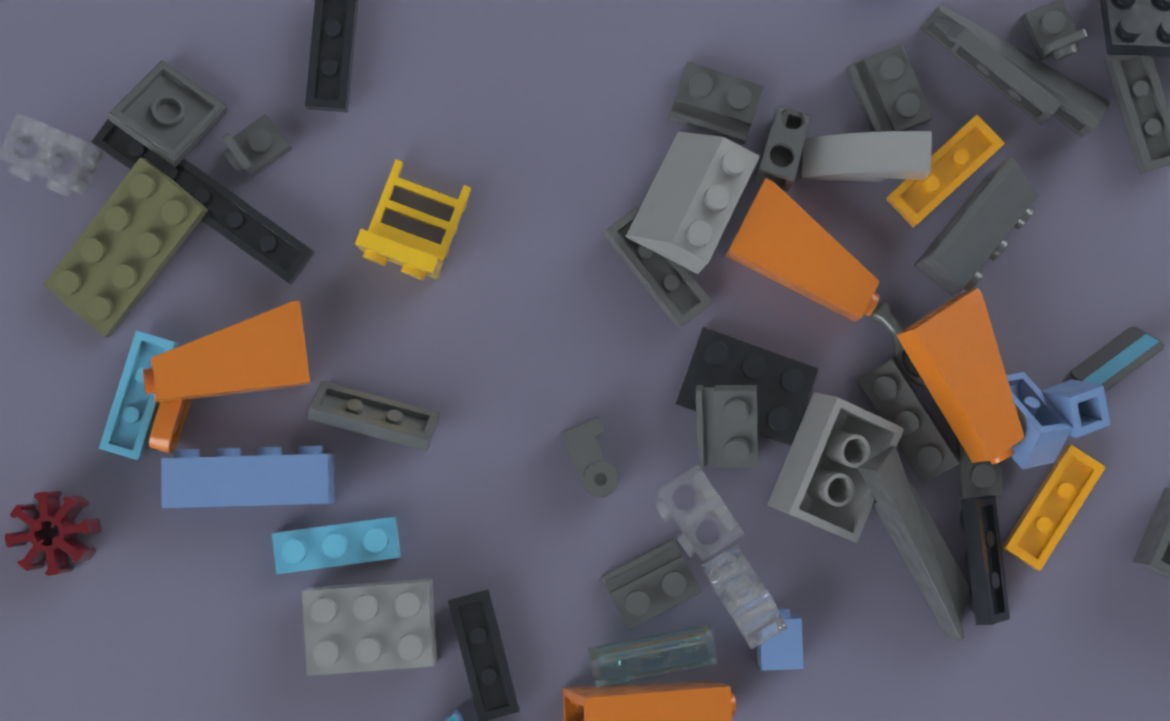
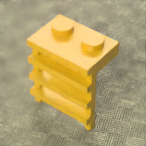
(413, 253)

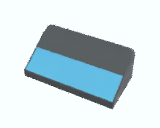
(1118, 358)

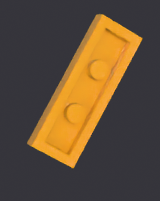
(949, 169)
(1053, 507)

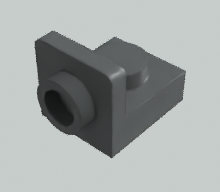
(1053, 31)
(256, 146)

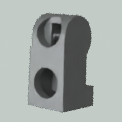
(783, 148)
(595, 472)

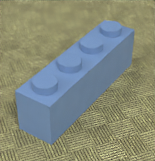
(247, 480)

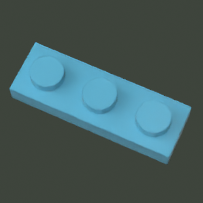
(132, 409)
(336, 545)

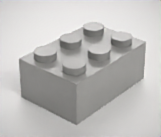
(369, 627)

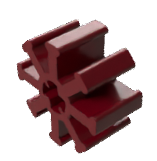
(54, 549)

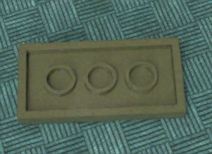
(125, 247)

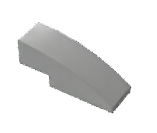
(867, 156)

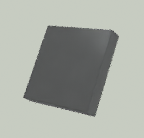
(167, 113)

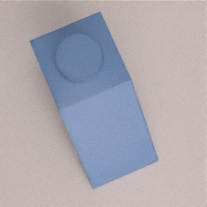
(1041, 423)

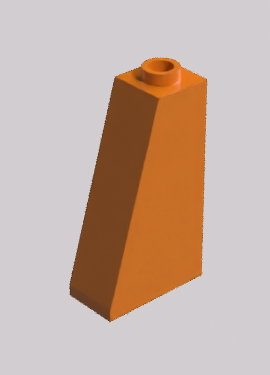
(801, 255)
(242, 358)
(966, 375)
(650, 702)

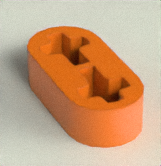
(169, 425)

